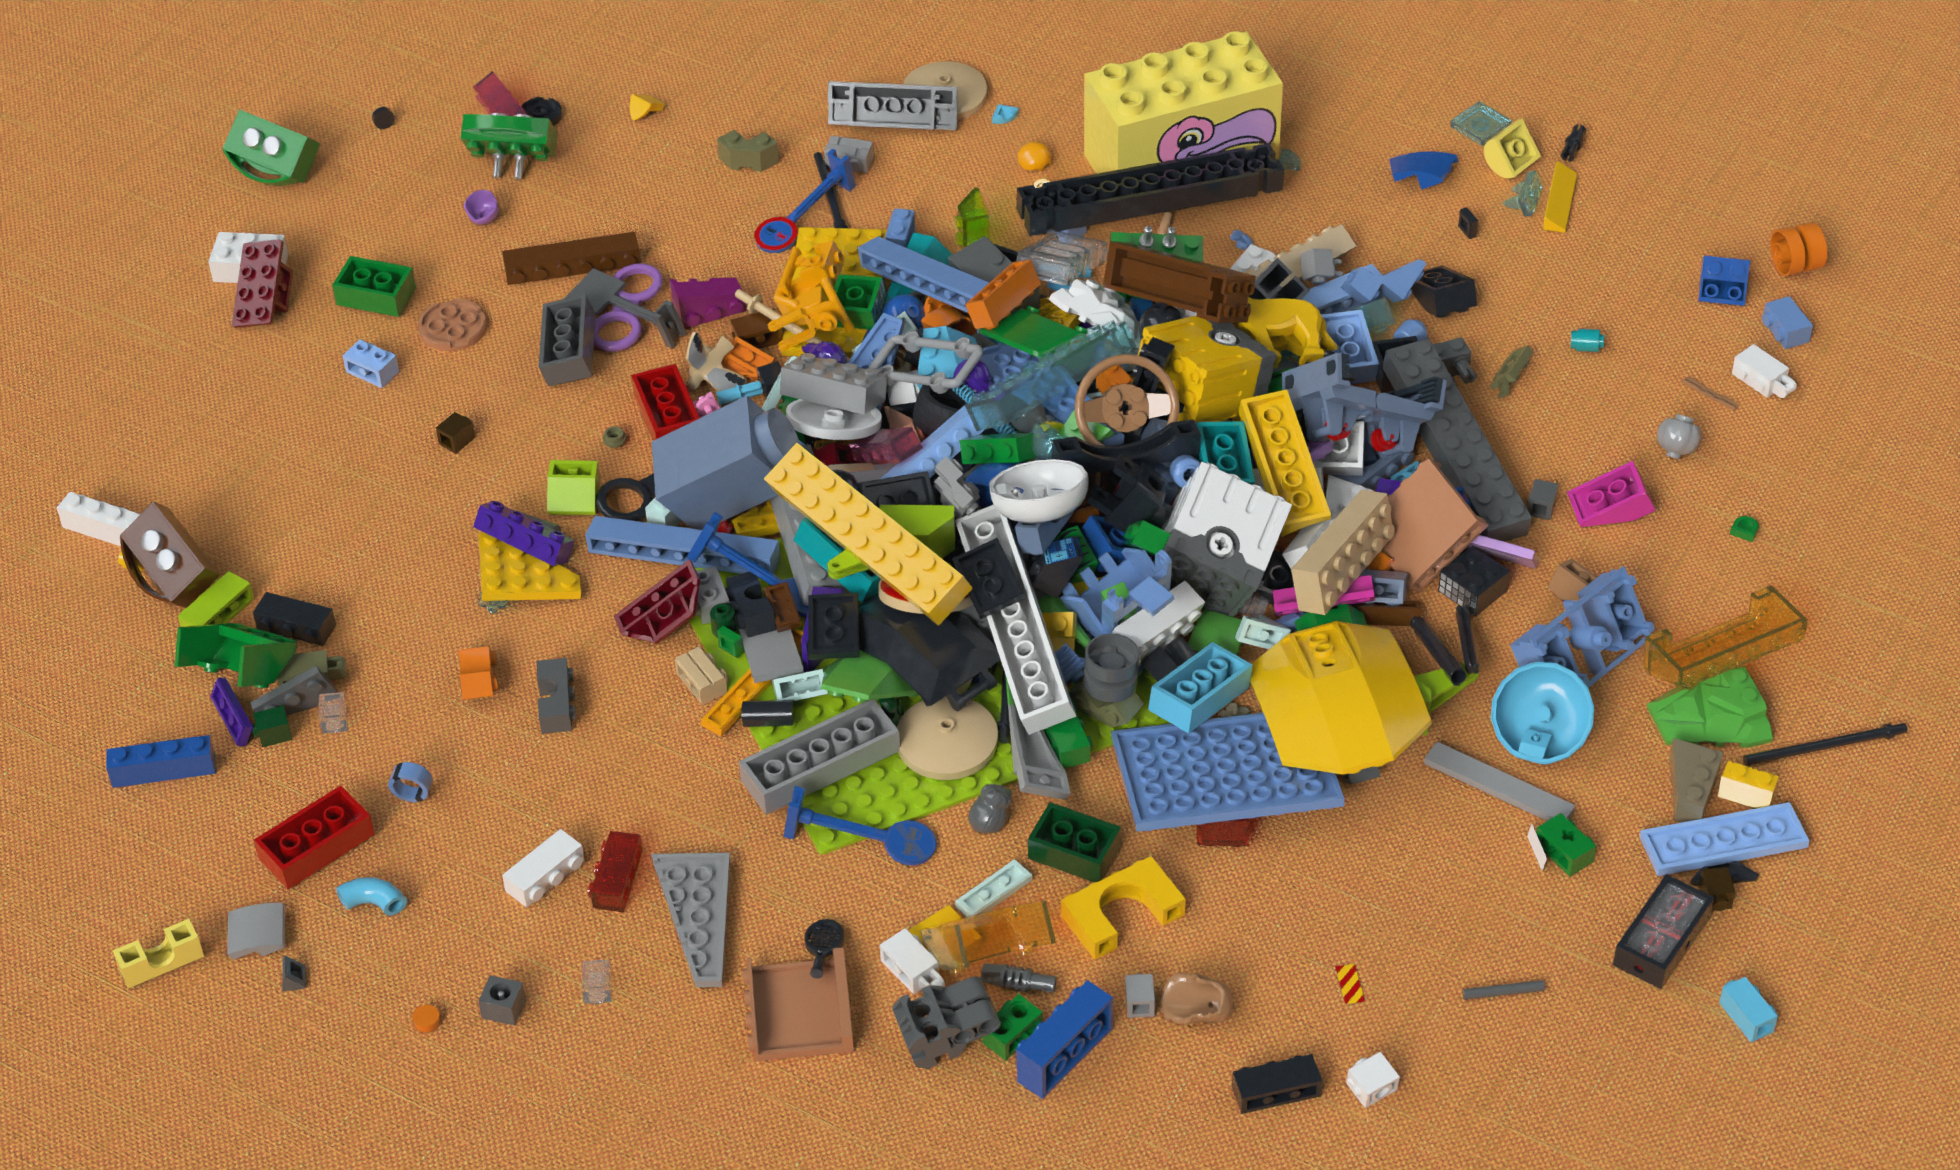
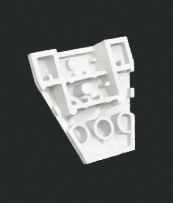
(1096, 305)

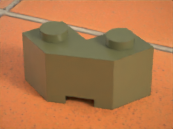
(755, 153)
(1109, 713)

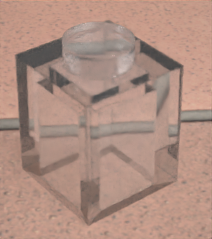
(333, 712)
(596, 981)

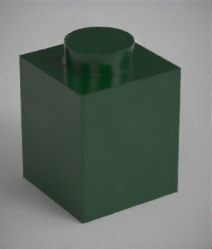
(271, 726)

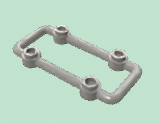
(938, 381)

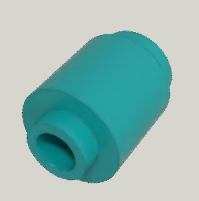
(1587, 340)

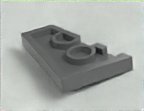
(297, 694)

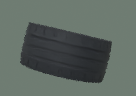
(935, 409)

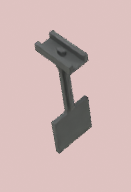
(602, 290)

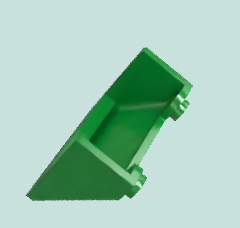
(1032, 332)

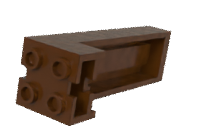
(1180, 282)

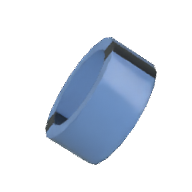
(411, 772)

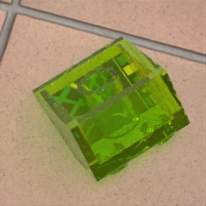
(971, 219)

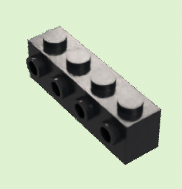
(1160, 353)

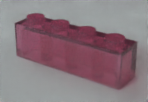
(496, 96)
(886, 446)

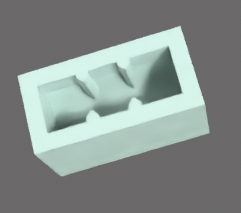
(799, 686)

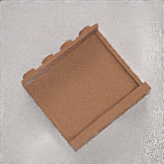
(1429, 525)
(798, 1013)

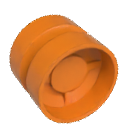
(1798, 249)

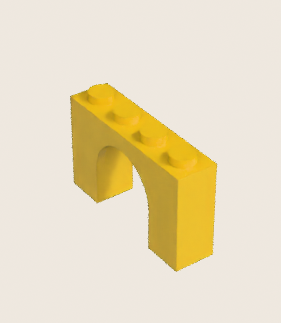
(1141, 882)

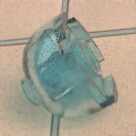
(1043, 439)

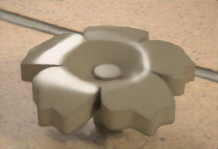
(1233, 710)

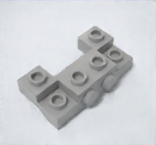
(954, 489)

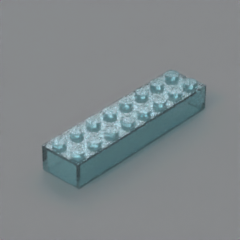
(1048, 376)

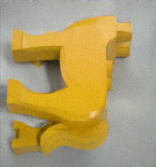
(1289, 326)

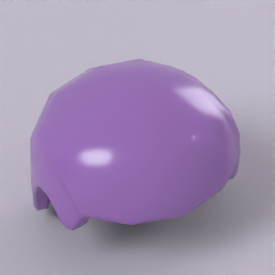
(481, 207)

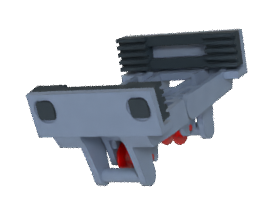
(1329, 400)

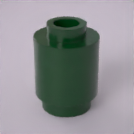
(721, 616)

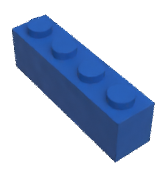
(160, 761)

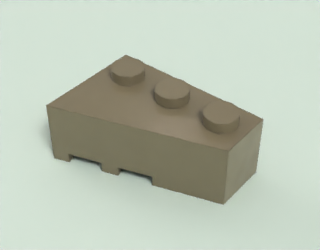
(1692, 778)

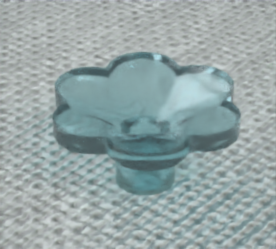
(491, 606)

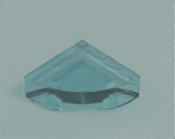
(1289, 160)

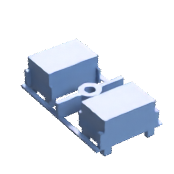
(1613, 625)

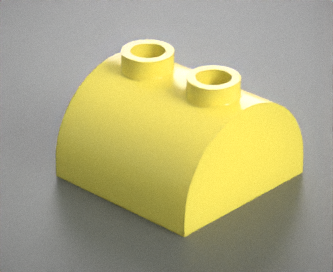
(1511, 150)

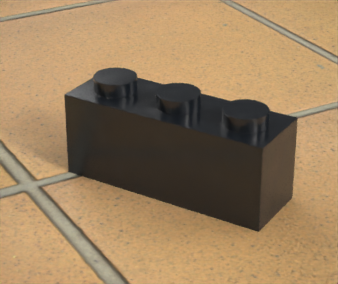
(294, 618)
(1276, 1083)

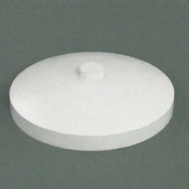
(831, 422)

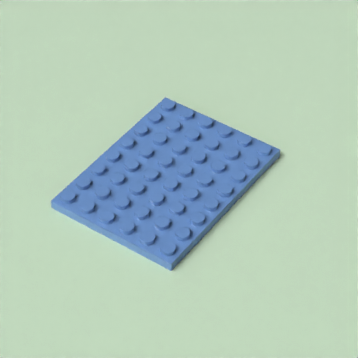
(1214, 774)

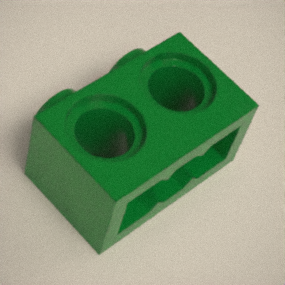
(1013, 1029)

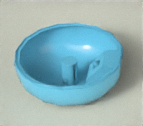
(1542, 712)

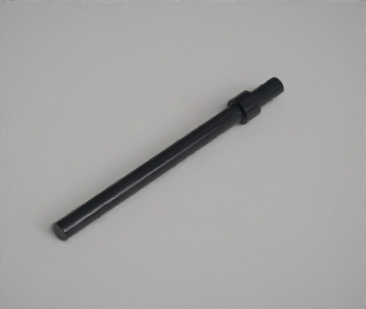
(839, 222)

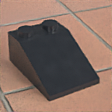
(1445, 291)

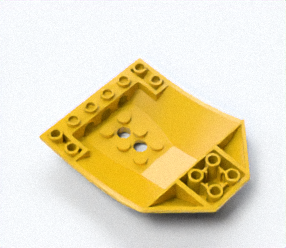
(1340, 714)

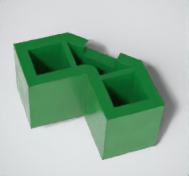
(1343, 613)

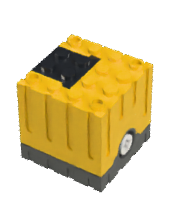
(1212, 367)

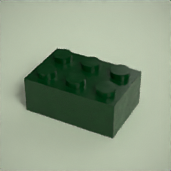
(1074, 842)

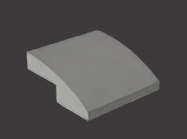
(256, 929)

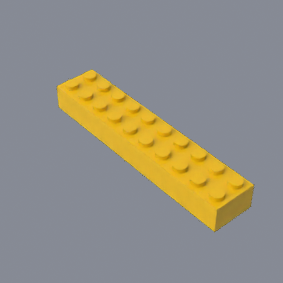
(868, 534)

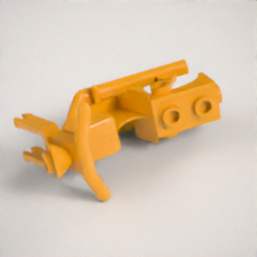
(812, 296)

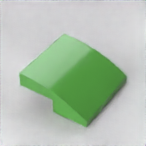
(1216, 629)

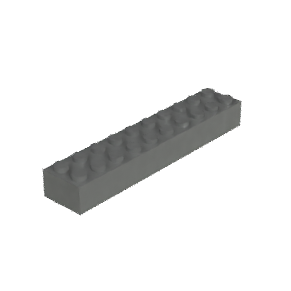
(1460, 444)

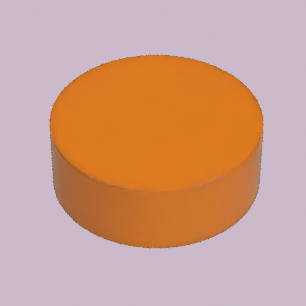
(426, 1018)

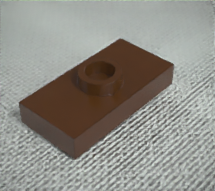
(784, 607)

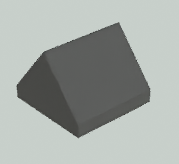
(293, 974)

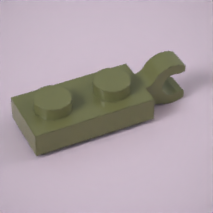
(1510, 369)

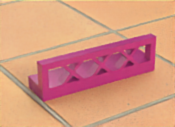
(1359, 592)

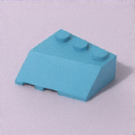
(939, 360)

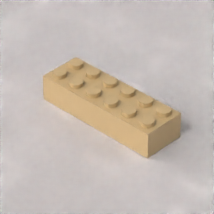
(1342, 552)

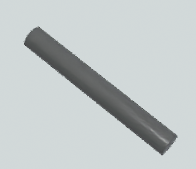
(1505, 989)

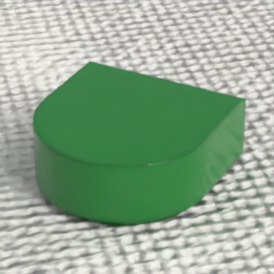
(1745, 528)

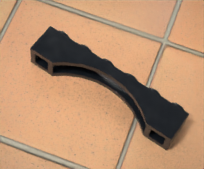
(1162, 447)

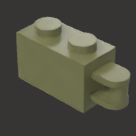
(332, 667)

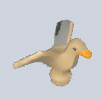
(706, 365)

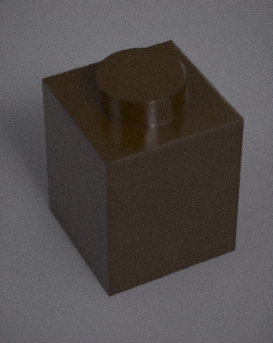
(455, 432)
(1718, 884)

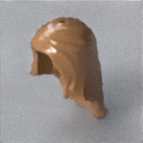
(1187, 999)

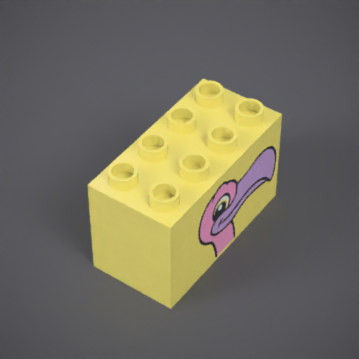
(1182, 104)

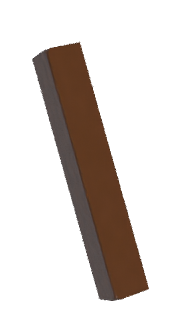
(1393, 615)

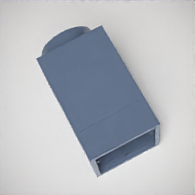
(720, 461)

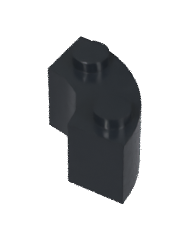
(1167, 658)

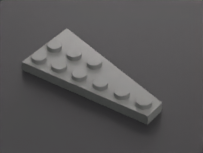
(698, 902)

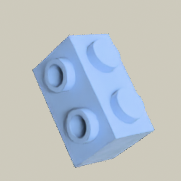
(370, 363)

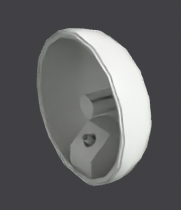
(1038, 501)

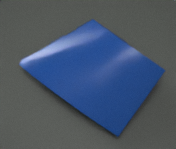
(1428, 166)

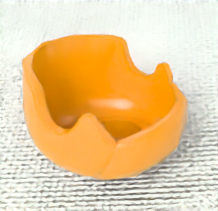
(1034, 156)

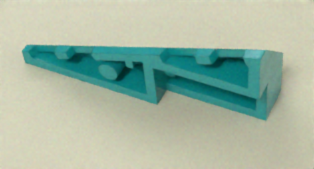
(924, 245)

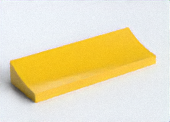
(1284, 458)

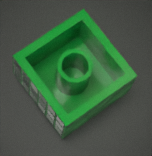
(861, 298)

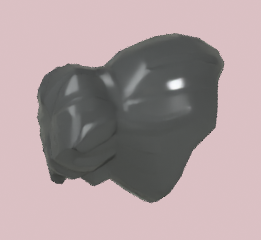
(1028, 420)
(990, 809)

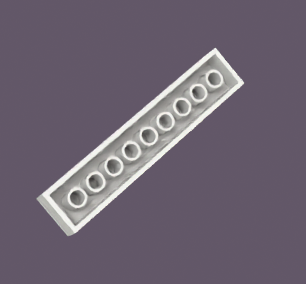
(1021, 632)

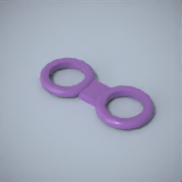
(619, 314)

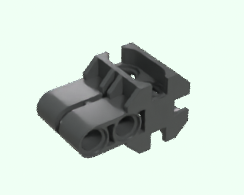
(953, 1015)

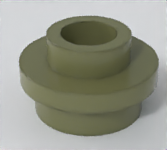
(614, 437)

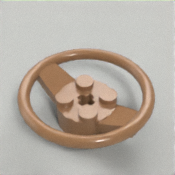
(1140, 404)

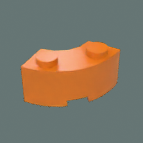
(950, 318)
(477, 672)

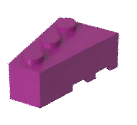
(705, 300)

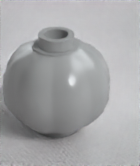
(1679, 436)

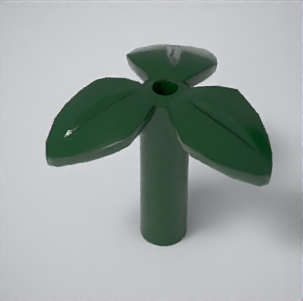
(892, 708)

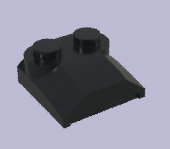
(1275, 577)

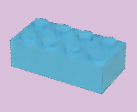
(1200, 687)

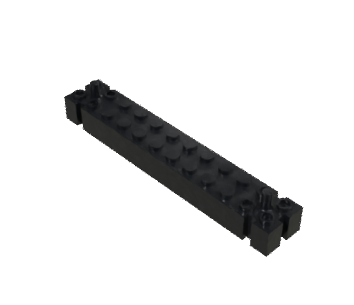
(1149, 189)

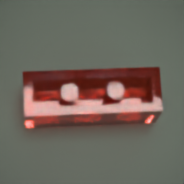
(615, 871)

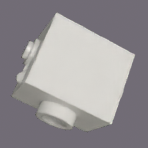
(1372, 1079)

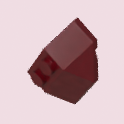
(662, 606)

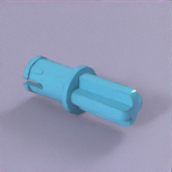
(738, 392)

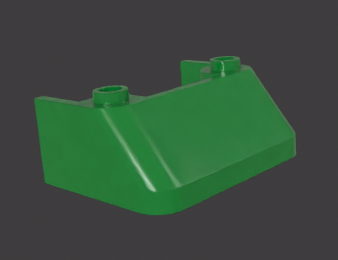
(238, 647)

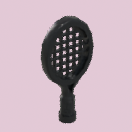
(824, 950)

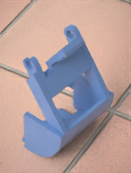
(1146, 585)

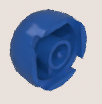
(910, 304)

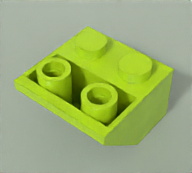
(572, 487)

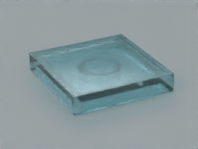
(1480, 123)

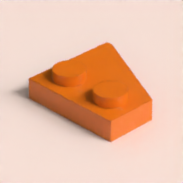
(745, 359)

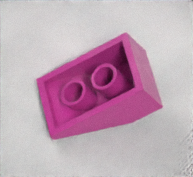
(1612, 497)

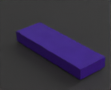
(231, 711)

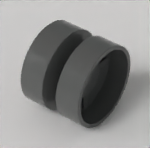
(1111, 667)

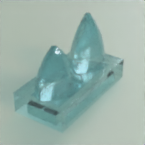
(1528, 194)

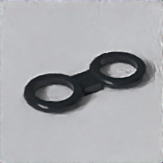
(644, 487)

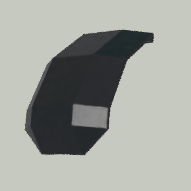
(928, 655)

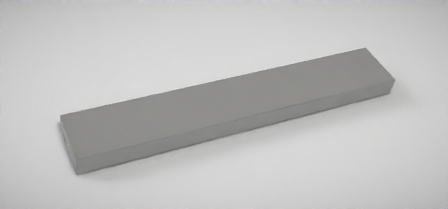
(1497, 783)

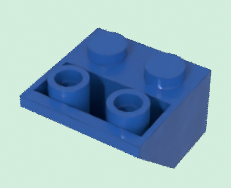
(1723, 280)

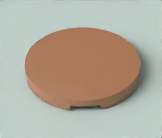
(452, 325)

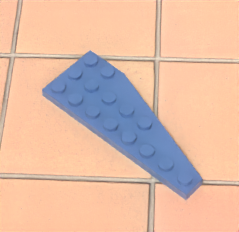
(1005, 359)

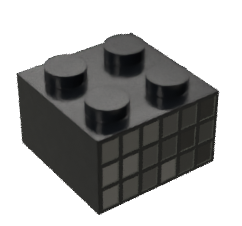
(1474, 580)

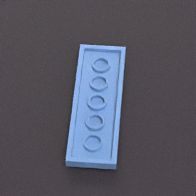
(1723, 839)

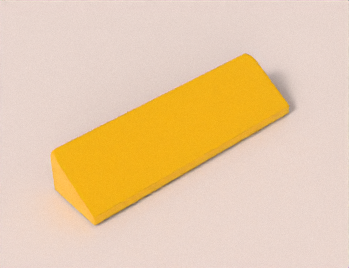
(1559, 198)

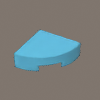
(1004, 114)

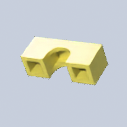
(177, 949)

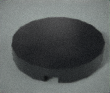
(543, 108)

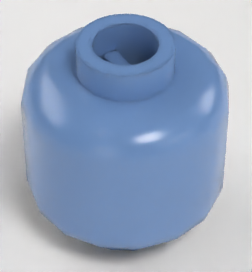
(1411, 328)
(1180, 466)

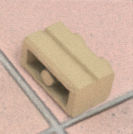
(701, 675)

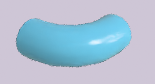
(372, 891)

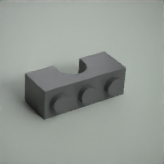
(555, 680)

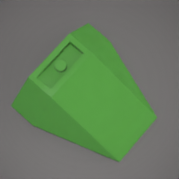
(864, 679)

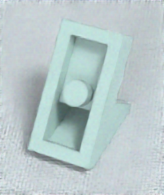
(1261, 631)

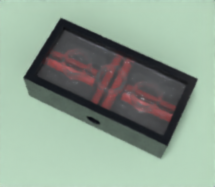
(1663, 931)

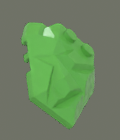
(1714, 711)

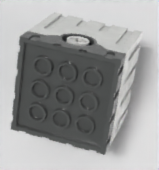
(1222, 537)

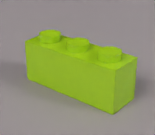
(219, 602)

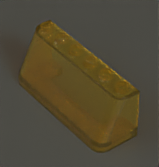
(1764, 629)

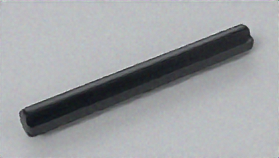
(1467, 639)

